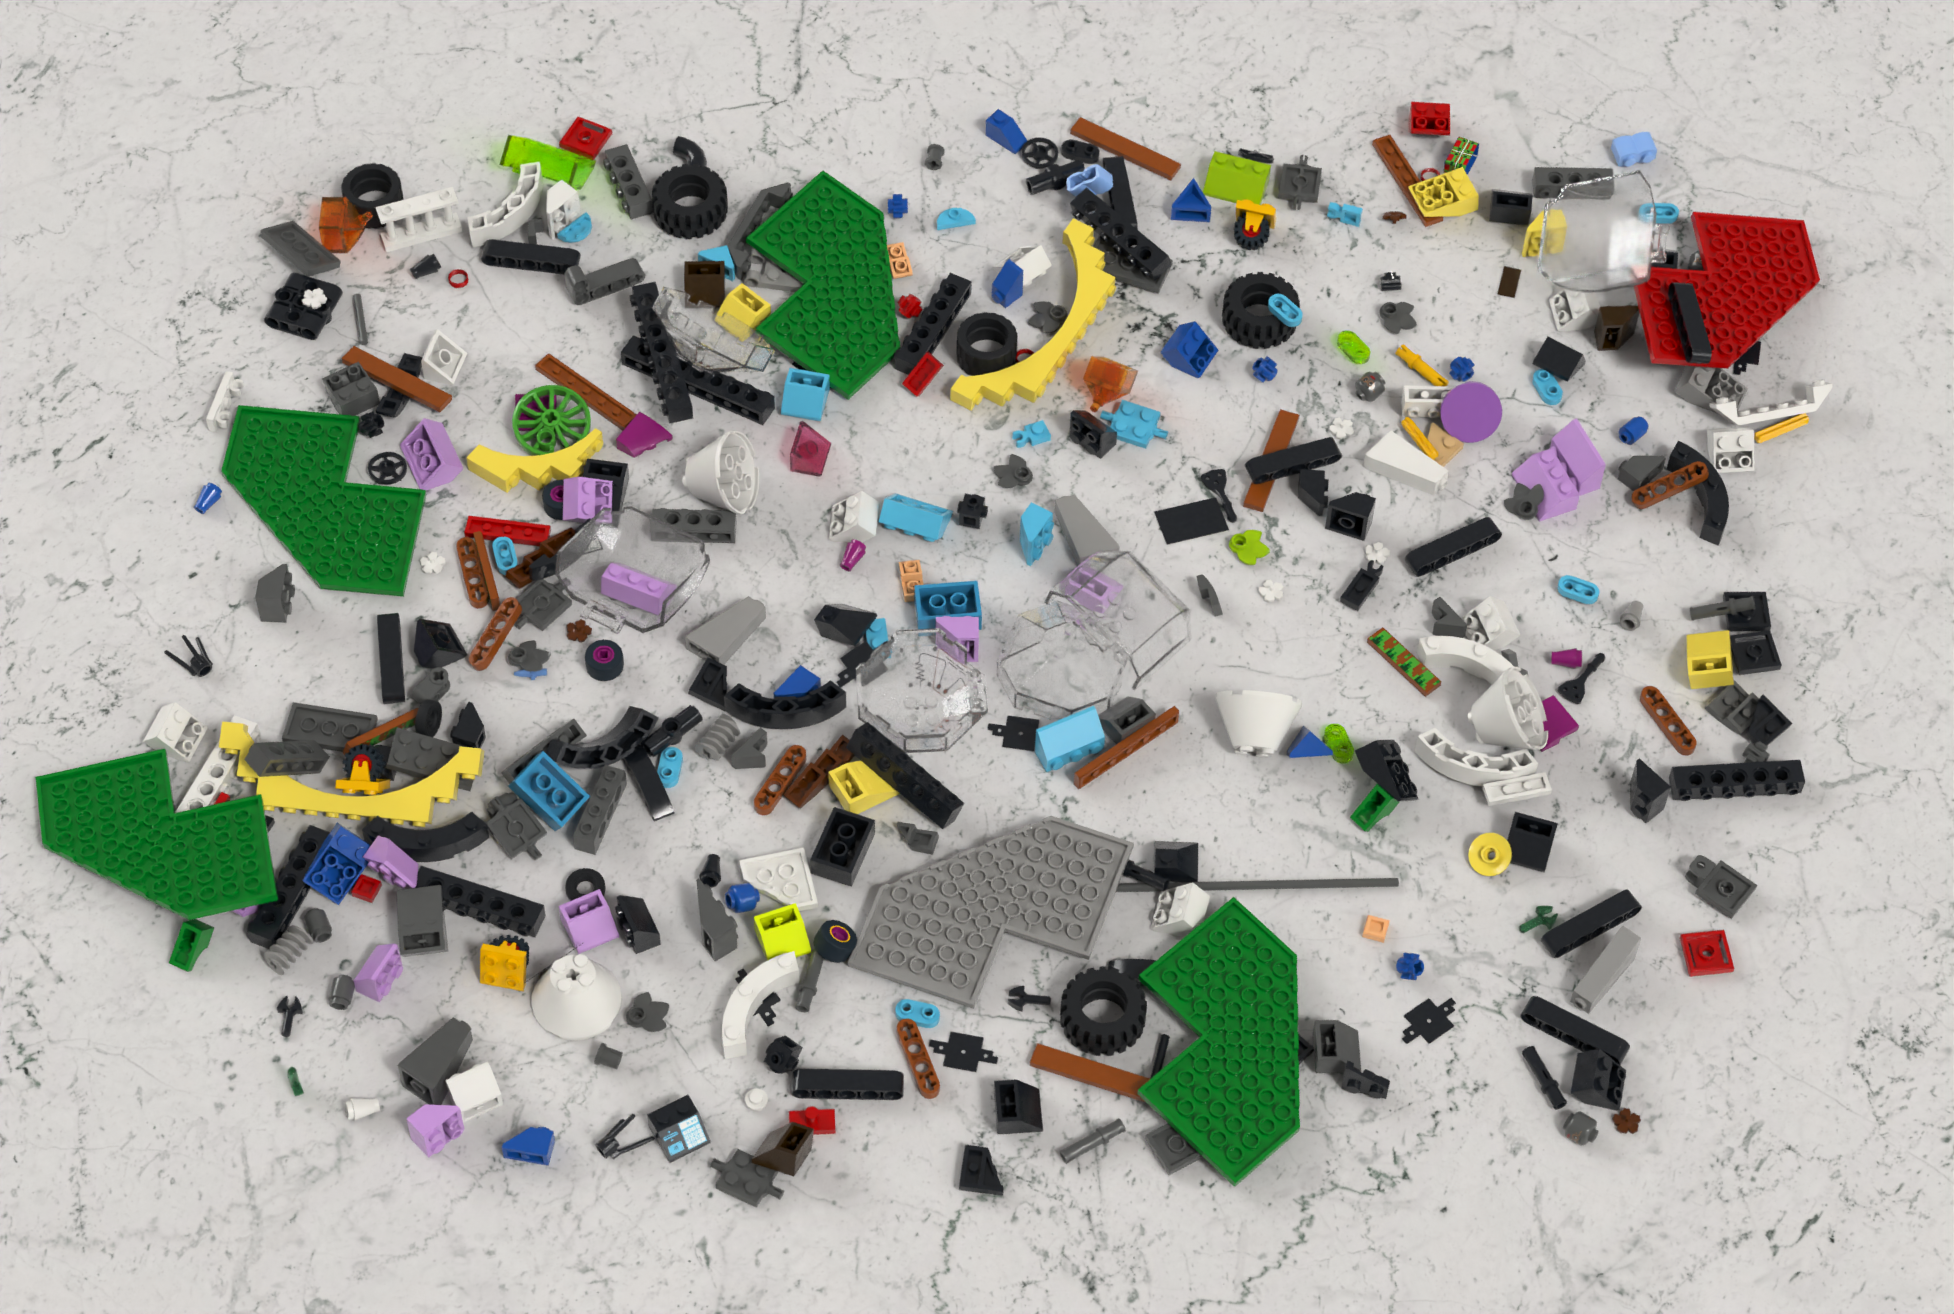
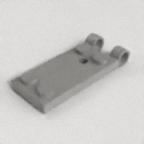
(772, 277)

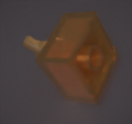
(340, 224)
(1108, 380)

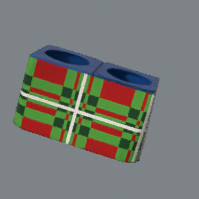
(1461, 155)

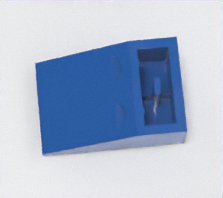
(337, 864)

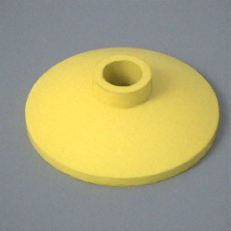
(1480, 851)

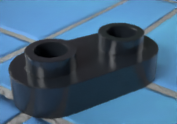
(1081, 151)

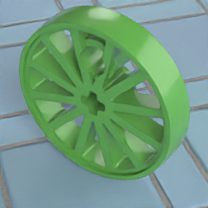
(543, 424)

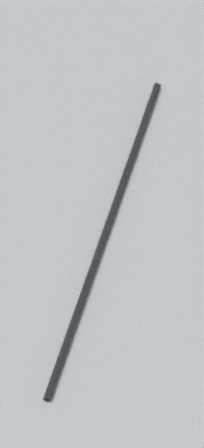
(1269, 884)

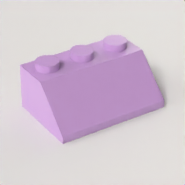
(431, 455)
(1579, 457)
(1559, 491)
(635, 587)

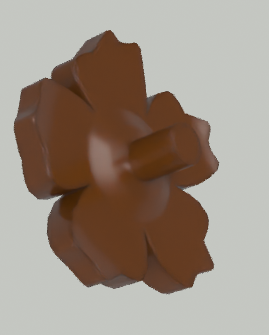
(1394, 216)
(578, 631)
(1626, 1121)

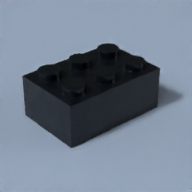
(842, 846)

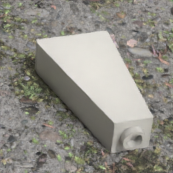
(1406, 464)

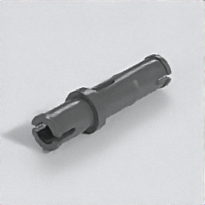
(1722, 608)
(808, 987)
(1095, 1139)

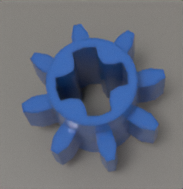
(897, 206)
(1265, 369)
(1462, 369)
(1410, 966)

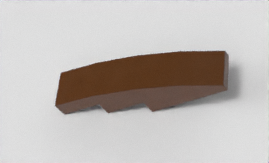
(520, 574)
(816, 775)

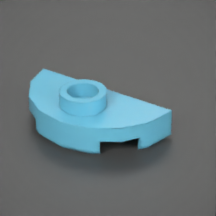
(955, 218)
(576, 230)

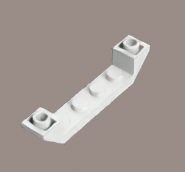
(1815, 395)

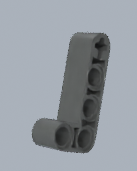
(602, 282)

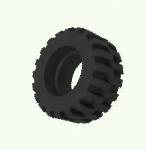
(691, 220)
(1250, 328)
(1103, 985)

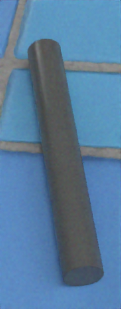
(360, 319)

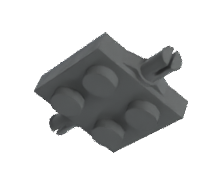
(1300, 182)
(542, 604)
(516, 828)
(745, 1179)

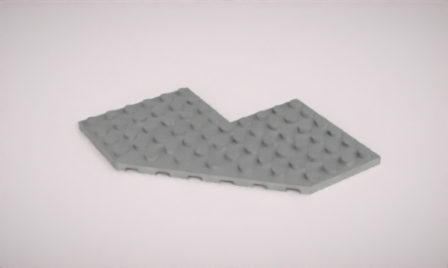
(947, 921)

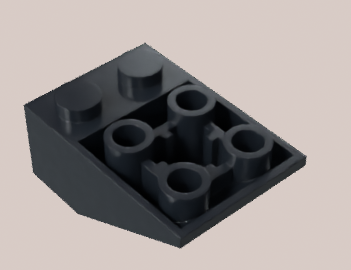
(610, 471)
(1385, 766)

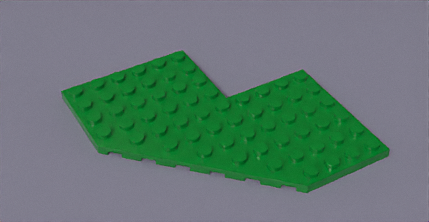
(846, 308)
(294, 479)
(125, 828)
(1240, 1080)

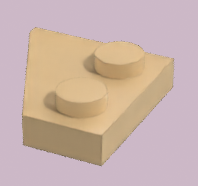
(1444, 443)

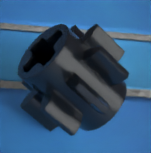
(371, 424)

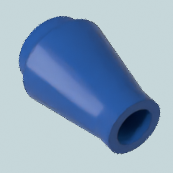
(209, 495)

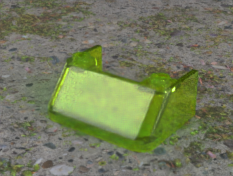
(554, 162)

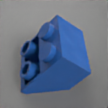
(1189, 349)

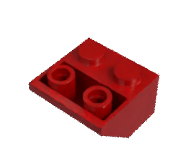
(1429, 118)

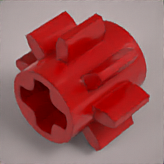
(910, 306)

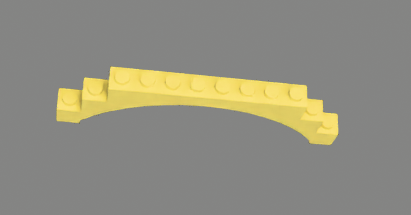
(1033, 374)
(409, 804)

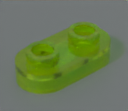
(1356, 350)
(1337, 742)

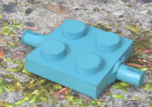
(1135, 423)

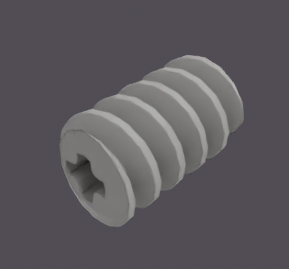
(718, 738)
(286, 947)

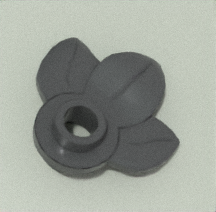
(1048, 316)
(1397, 316)
(1011, 474)
(1523, 499)
(528, 656)
(651, 1013)

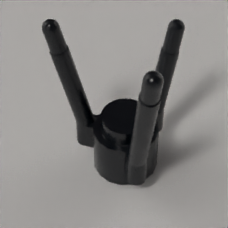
(199, 664)
(608, 1145)

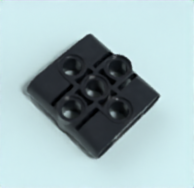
(292, 316)

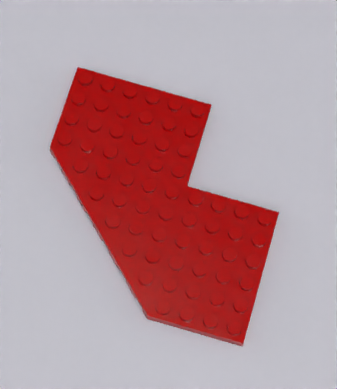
(1748, 283)

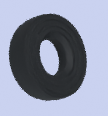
(428, 718)
(581, 875)

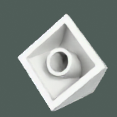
(442, 359)

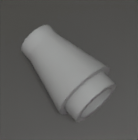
(1632, 616)

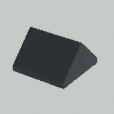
(1559, 359)

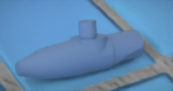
(523, 673)

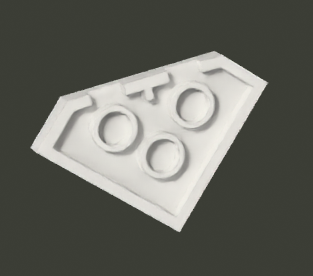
(782, 877)

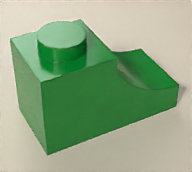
(1374, 808)
(191, 942)

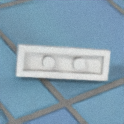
(223, 401)
(1517, 789)

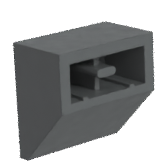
(351, 390)
(274, 595)
(1125, 718)
(1334, 1046)

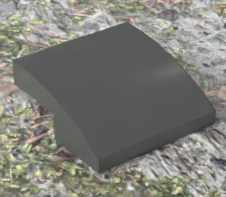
(1733, 707)

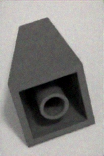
(435, 1061)

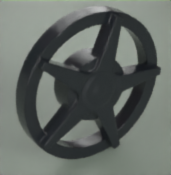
(1039, 153)
(1256, 156)
(387, 468)

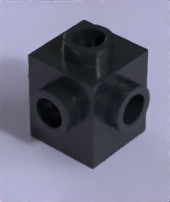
(972, 511)
(783, 1055)

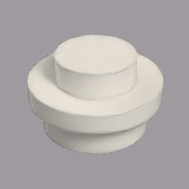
(756, 1099)

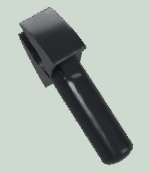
(1026, 999)
(288, 1014)

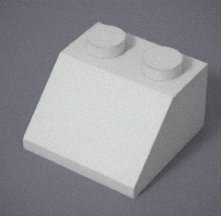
(1030, 259)

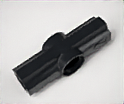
(1053, 177)
(680, 724)

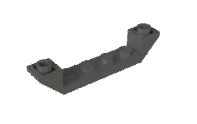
(773, 196)

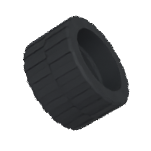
(371, 178)
(986, 327)

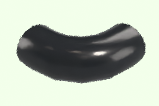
(689, 151)

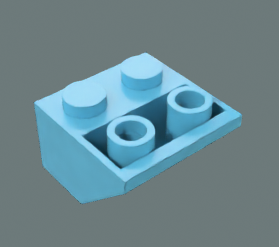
(805, 394)
(1035, 532)

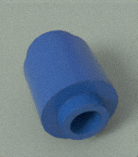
(1633, 430)

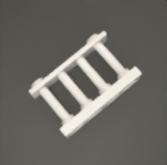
(422, 231)

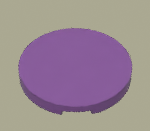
(1471, 412)

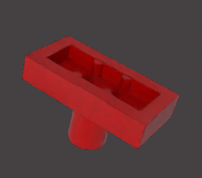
(922, 374)
(820, 1120)

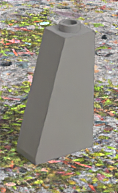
(1082, 529)
(727, 631)
(1606, 970)

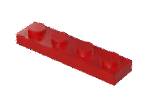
(517, 531)

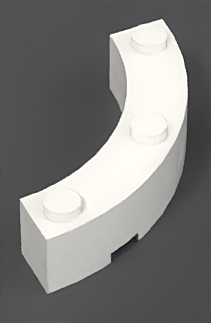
(514, 209)
(1462, 653)
(1471, 766)
(749, 995)

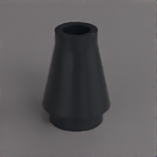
(426, 266)
(711, 871)

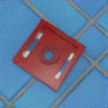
(583, 128)
(1711, 942)

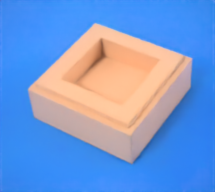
(1375, 928)

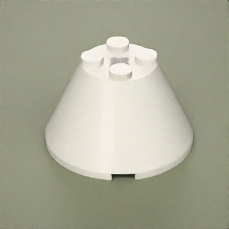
(724, 473)
(1510, 713)
(1257, 719)
(576, 998)

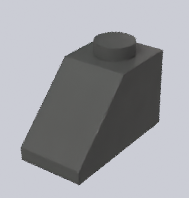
(1640, 470)

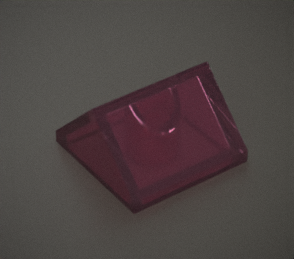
(809, 451)

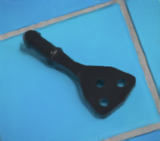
(1219, 490)
(1579, 683)

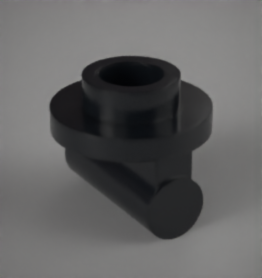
(1390, 282)

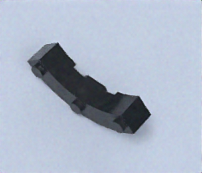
(1710, 492)
(785, 711)
(608, 749)
(431, 844)

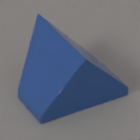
(1191, 205)
(1307, 745)

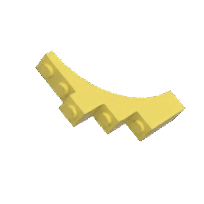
(537, 471)

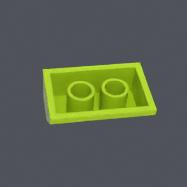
(1236, 178)

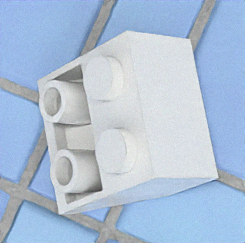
(562, 207)
(1574, 310)
(1731, 449)
(854, 518)
(1491, 624)
(176, 732)
(1180, 910)
(474, 1091)

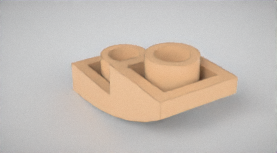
(899, 261)
(910, 575)

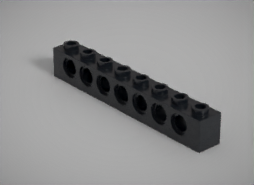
(662, 355)
(714, 388)

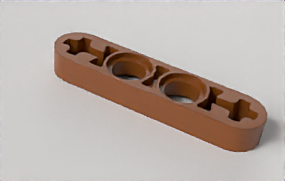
(1668, 482)
(474, 572)
(493, 633)
(1670, 719)
(779, 779)
(915, 1059)

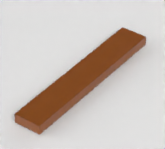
(1124, 147)
(1401, 172)
(398, 379)
(591, 394)
(1278, 440)
(1126, 747)
(1087, 1071)

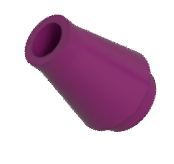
(853, 553)
(1569, 658)

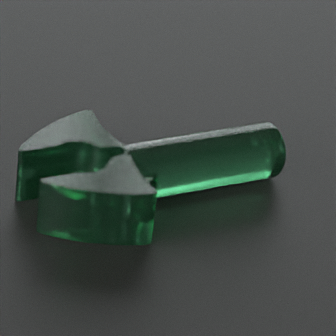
(1540, 919)
(294, 1081)

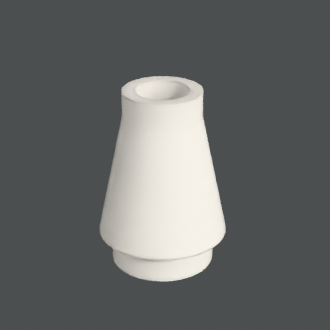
(360, 1108)

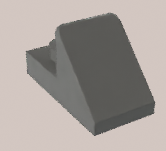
(1447, 619)
(750, 754)

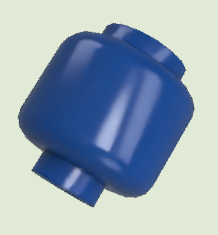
(742, 898)

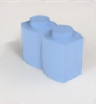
(1634, 149)
(1093, 177)

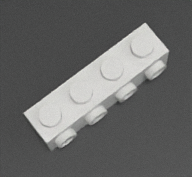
(1423, 400)

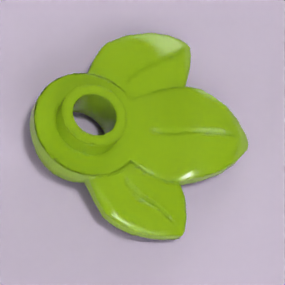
(1250, 546)

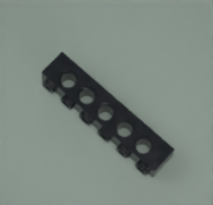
(1088, 202)
(933, 323)
(1747, 774)
(905, 775)
(292, 898)
(491, 899)

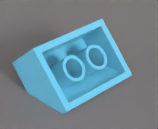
(915, 517)
(1069, 739)

